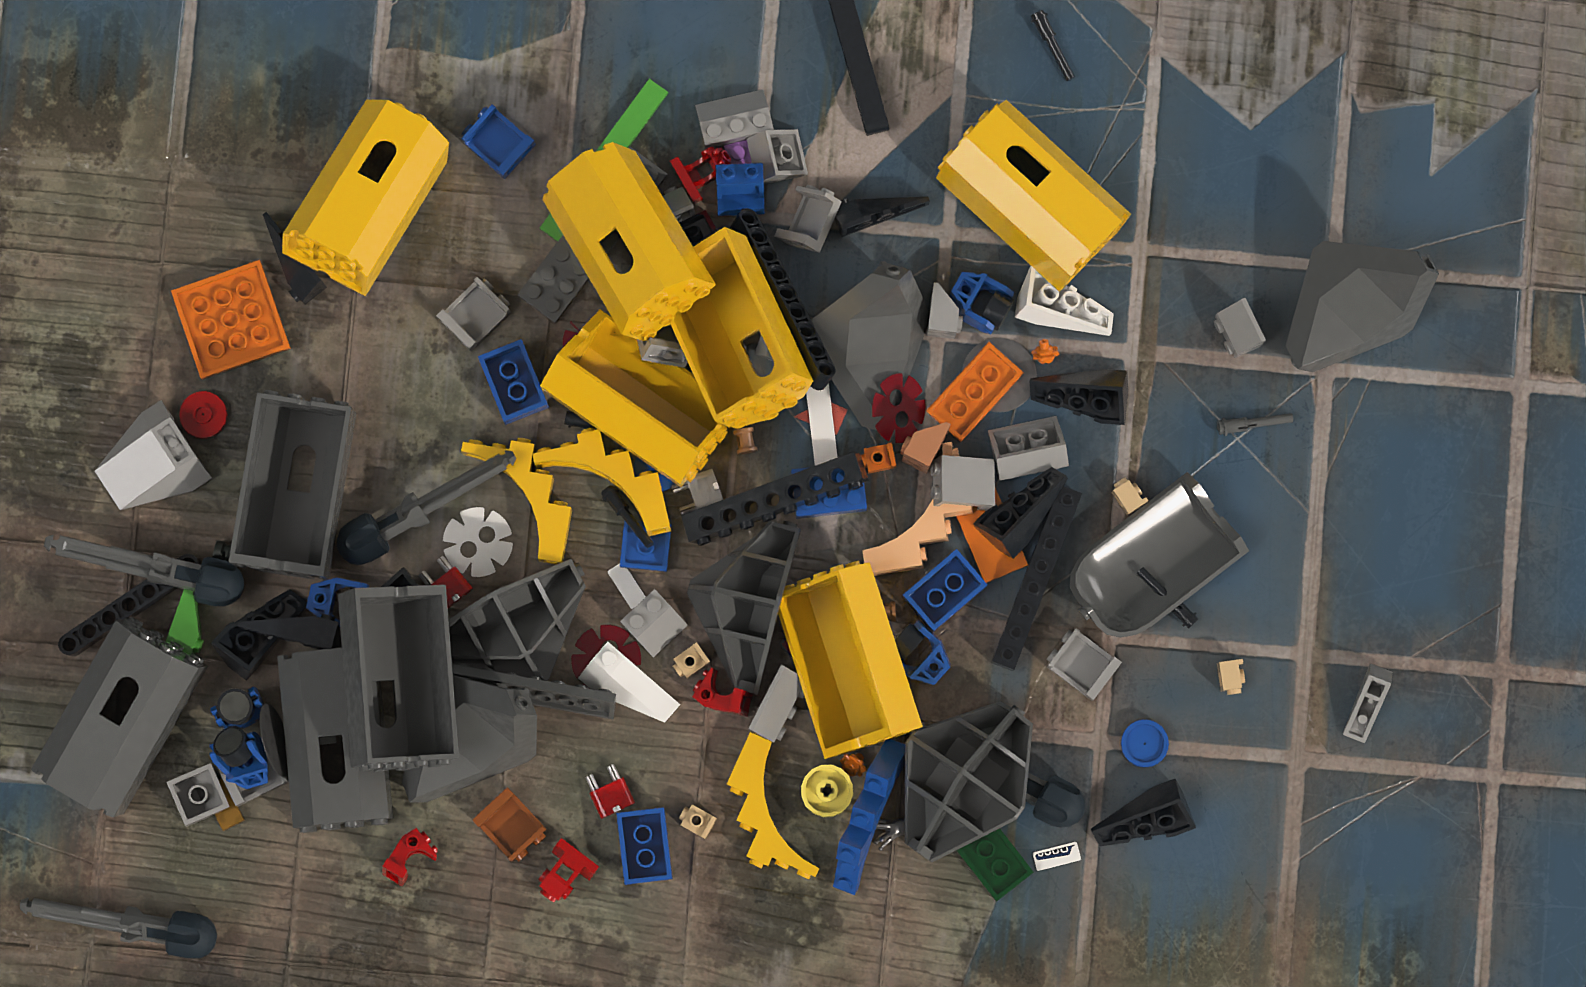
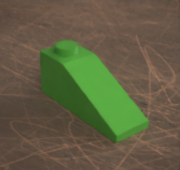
(187, 625)

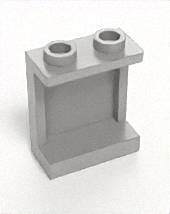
(811, 219)
(475, 313)
(663, 348)
(963, 481)
(1082, 664)
(241, 795)

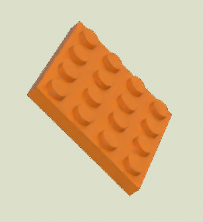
(230, 319)

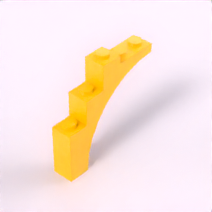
(617, 468)
(552, 519)
(749, 779)

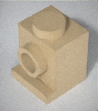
(1128, 496)
(699, 657)
(1231, 676)
(704, 827)

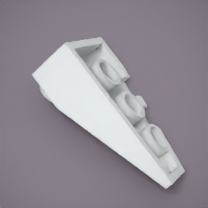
(1046, 306)
(631, 685)

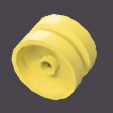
(823, 777)

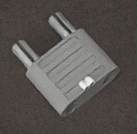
(703, 491)

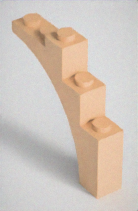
(905, 551)

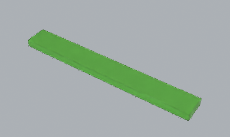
(623, 132)

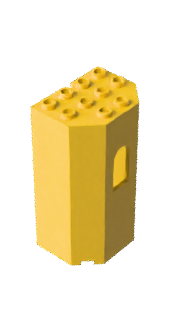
(616, 192)
(353, 222)
(1048, 225)
(718, 324)
(635, 402)
(847, 659)

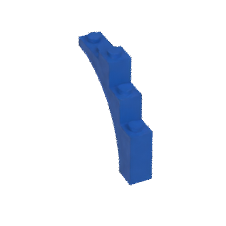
(866, 814)

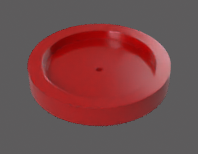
(214, 414)

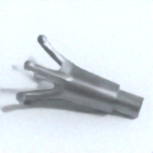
(893, 829)

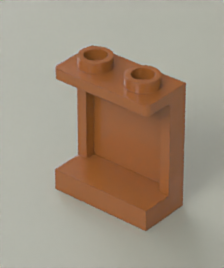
(510, 825)

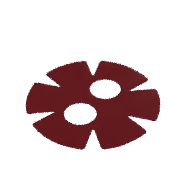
(882, 407)
(592, 645)

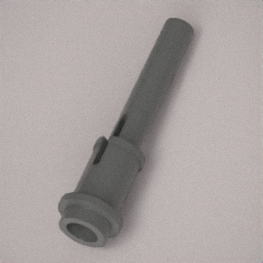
(1242, 424)

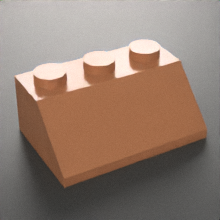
(923, 446)

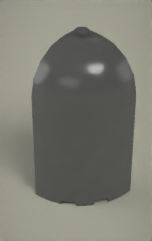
(1170, 536)

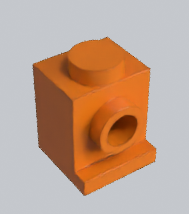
(887, 462)

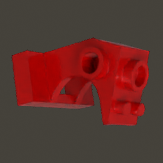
(690, 176)
(736, 703)
(394, 866)
(556, 887)

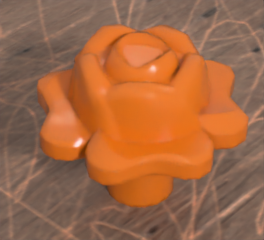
(1044, 352)
(853, 764)

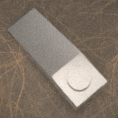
(1368, 703)

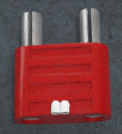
(455, 582)
(612, 796)

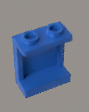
(497, 141)
(740, 188)

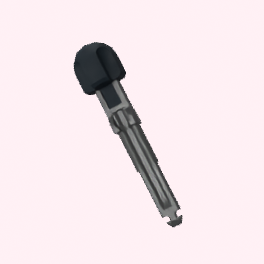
(366, 538)
(213, 581)
(1055, 801)
(183, 935)

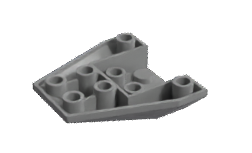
(151, 462)

